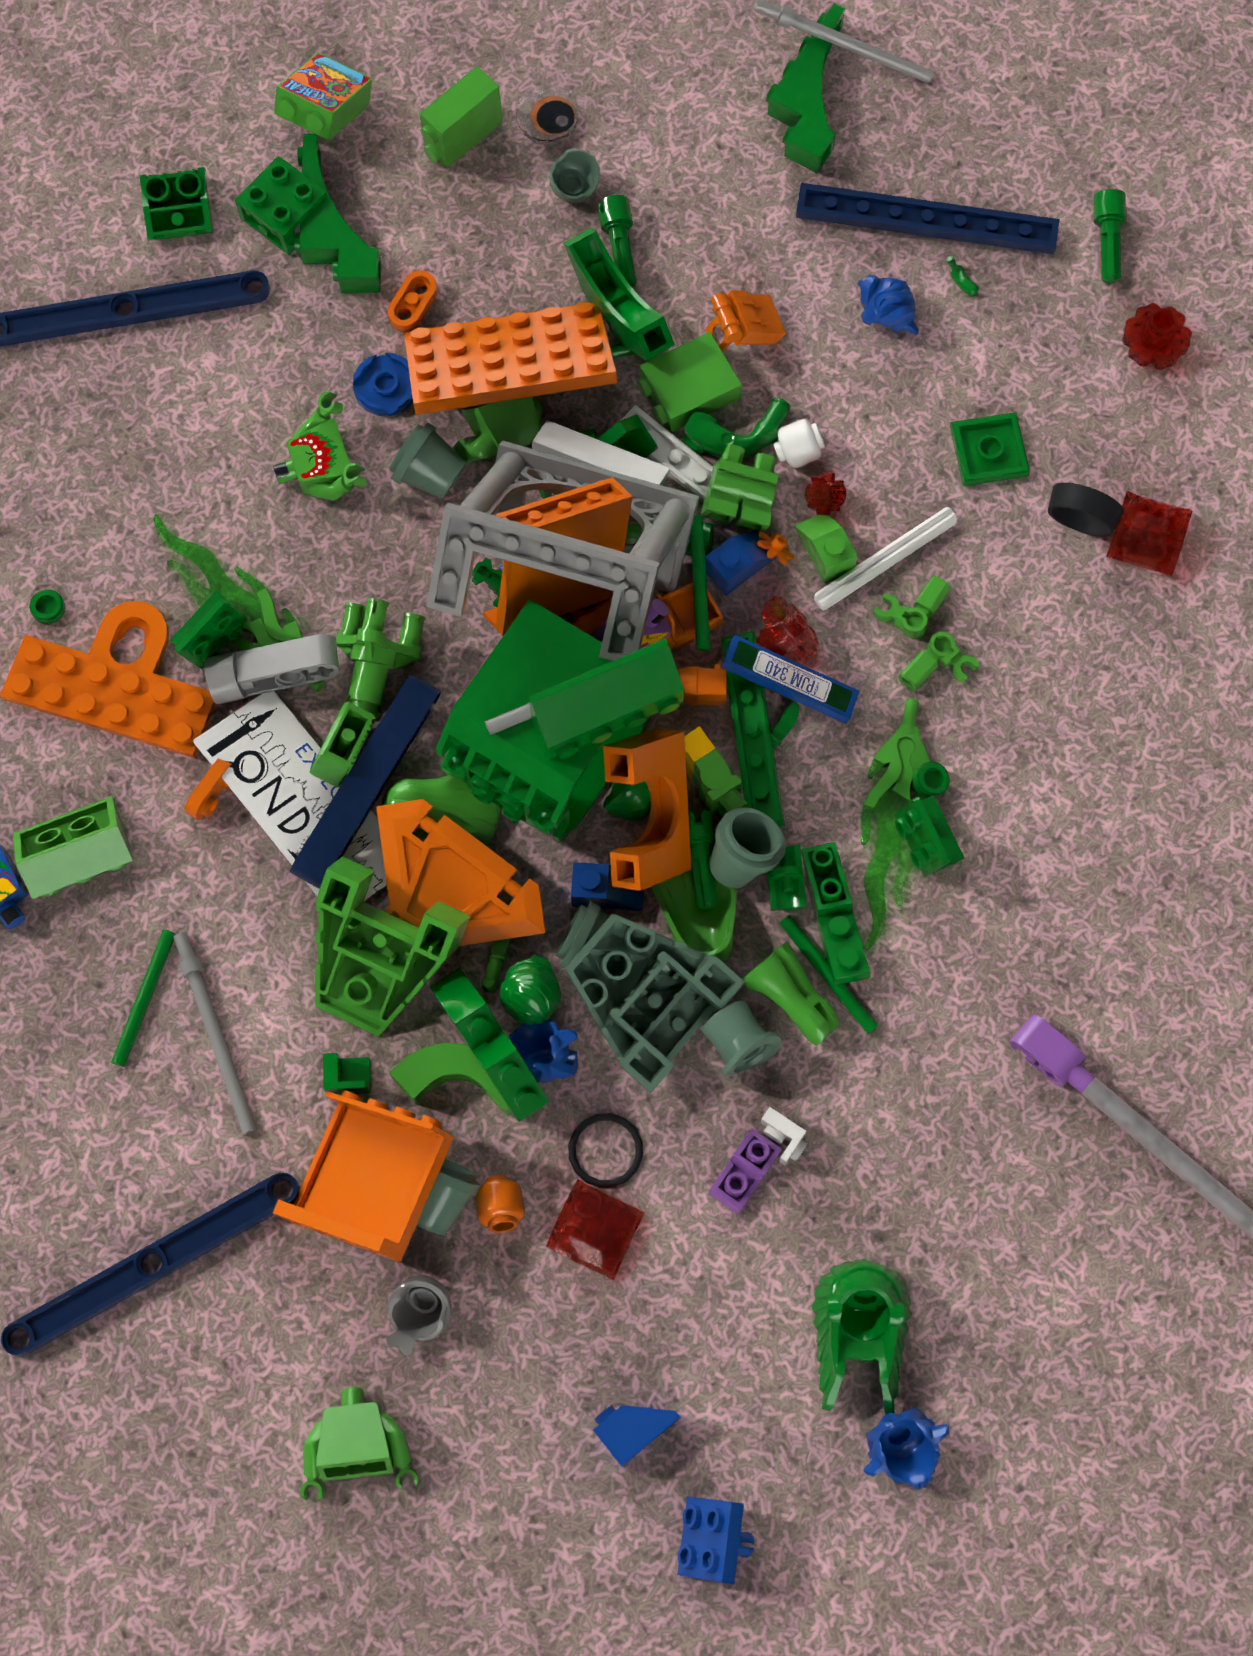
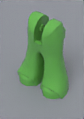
(788, 986)

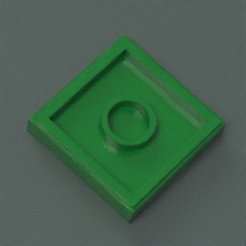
(989, 449)

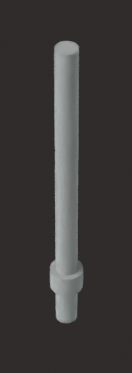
(787, 17)
(192, 968)

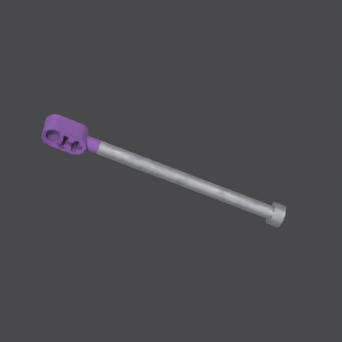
(1063, 1063)

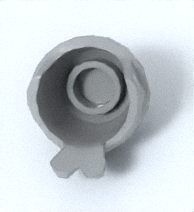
(423, 1295)

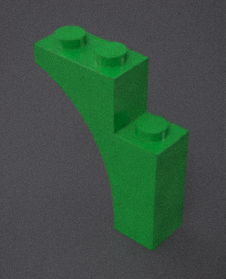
(627, 314)
(489, 1044)

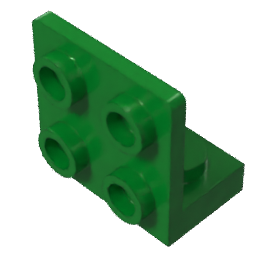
(279, 202)
(209, 630)
(927, 835)

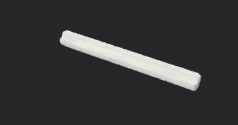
(885, 558)

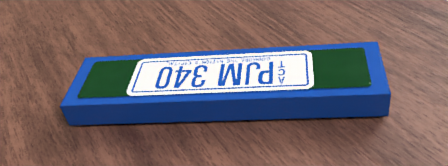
(790, 679)

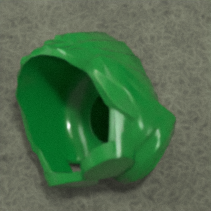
(628, 801)
(530, 991)

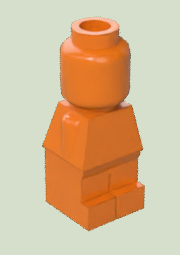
(703, 685)

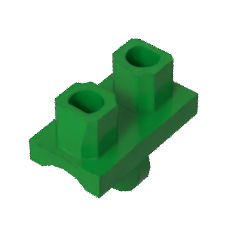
(787, 882)

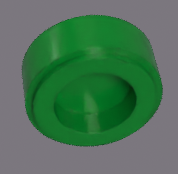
(47, 606)
(931, 779)

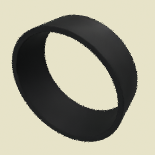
(1084, 509)

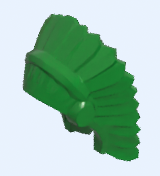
(862, 1318)

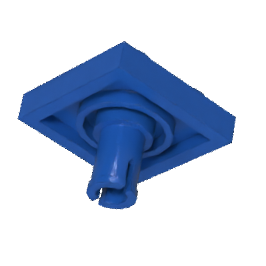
(712, 1540)

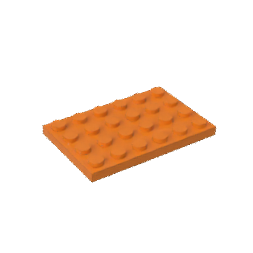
(508, 358)

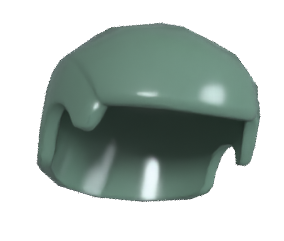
(573, 168)

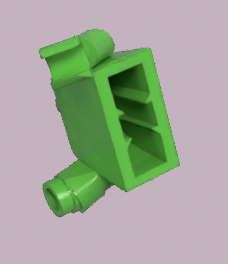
(509, 421)

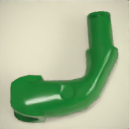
(707, 436)

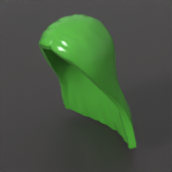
(448, 798)
(702, 930)

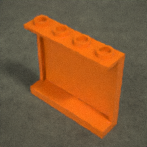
(588, 513)
(370, 1176)

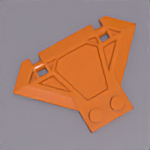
(453, 870)

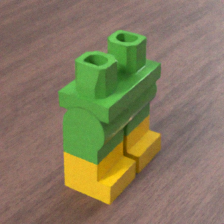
(711, 775)

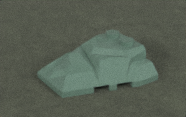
(648, 994)

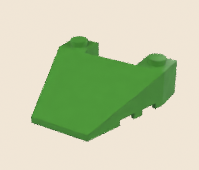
(371, 959)

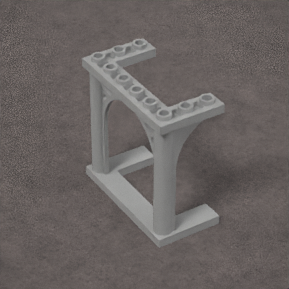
(652, 563)

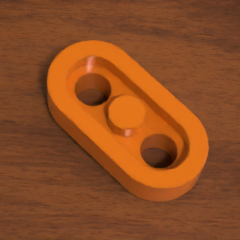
(409, 302)
(204, 798)

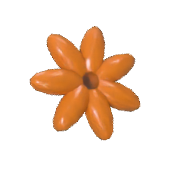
(776, 547)

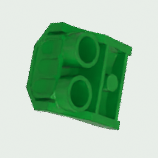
(174, 212)

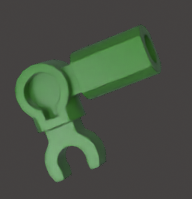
(914, 620)
(940, 649)

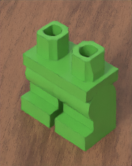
(741, 490)

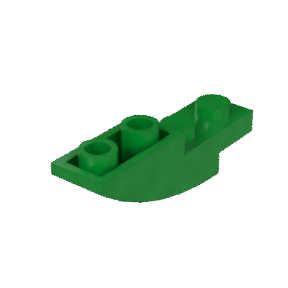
(834, 913)

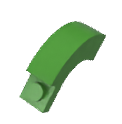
(442, 1063)

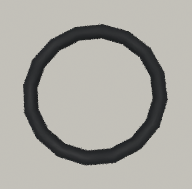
(638, 1150)

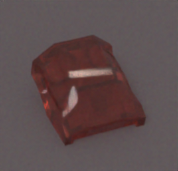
(1149, 534)
(594, 1229)

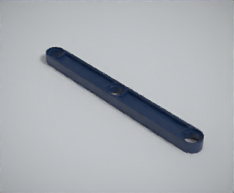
(148, 303)
(128, 1276)

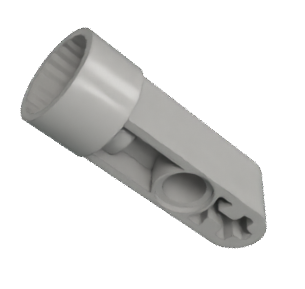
(271, 667)

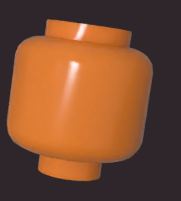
(499, 1204)

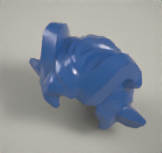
(888, 303)
(546, 1050)
(905, 1447)

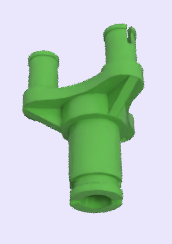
(374, 654)

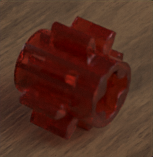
(825, 493)

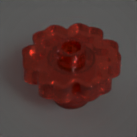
(1156, 336)
(786, 630)

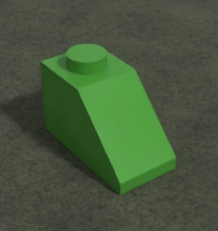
(827, 546)

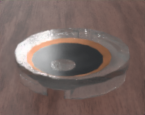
(547, 115)

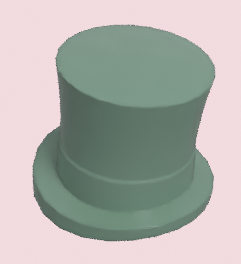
(740, 1038)

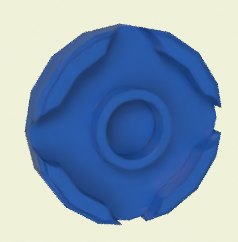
(383, 384)

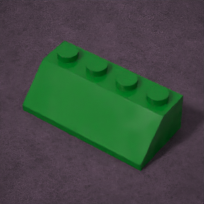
(607, 700)

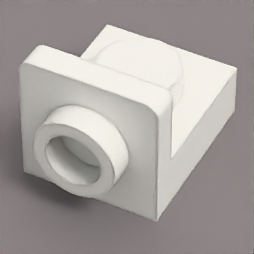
(781, 1128)

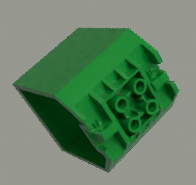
(512, 763)

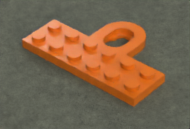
(109, 694)

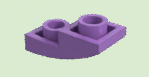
(745, 1171)

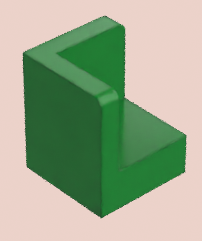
(630, 436)
(346, 1074)

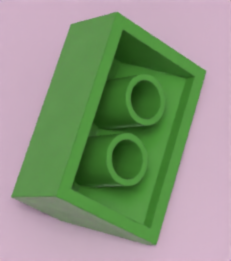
(71, 848)

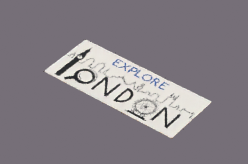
(273, 780)

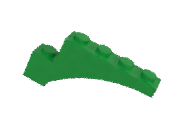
(799, 99)
(329, 239)

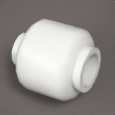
(799, 443)

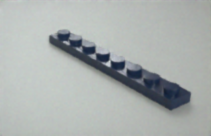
(927, 218)

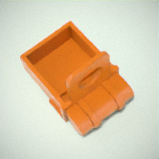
(745, 319)
(682, 616)

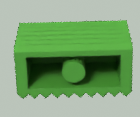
(342, 744)

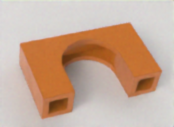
(665, 843)

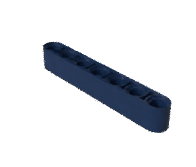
(365, 780)

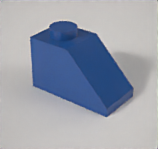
(736, 561)
(594, 884)
(631, 1429)

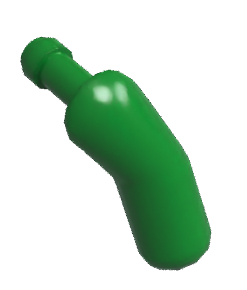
(959, 276)

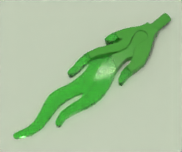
(257, 607)
(902, 756)

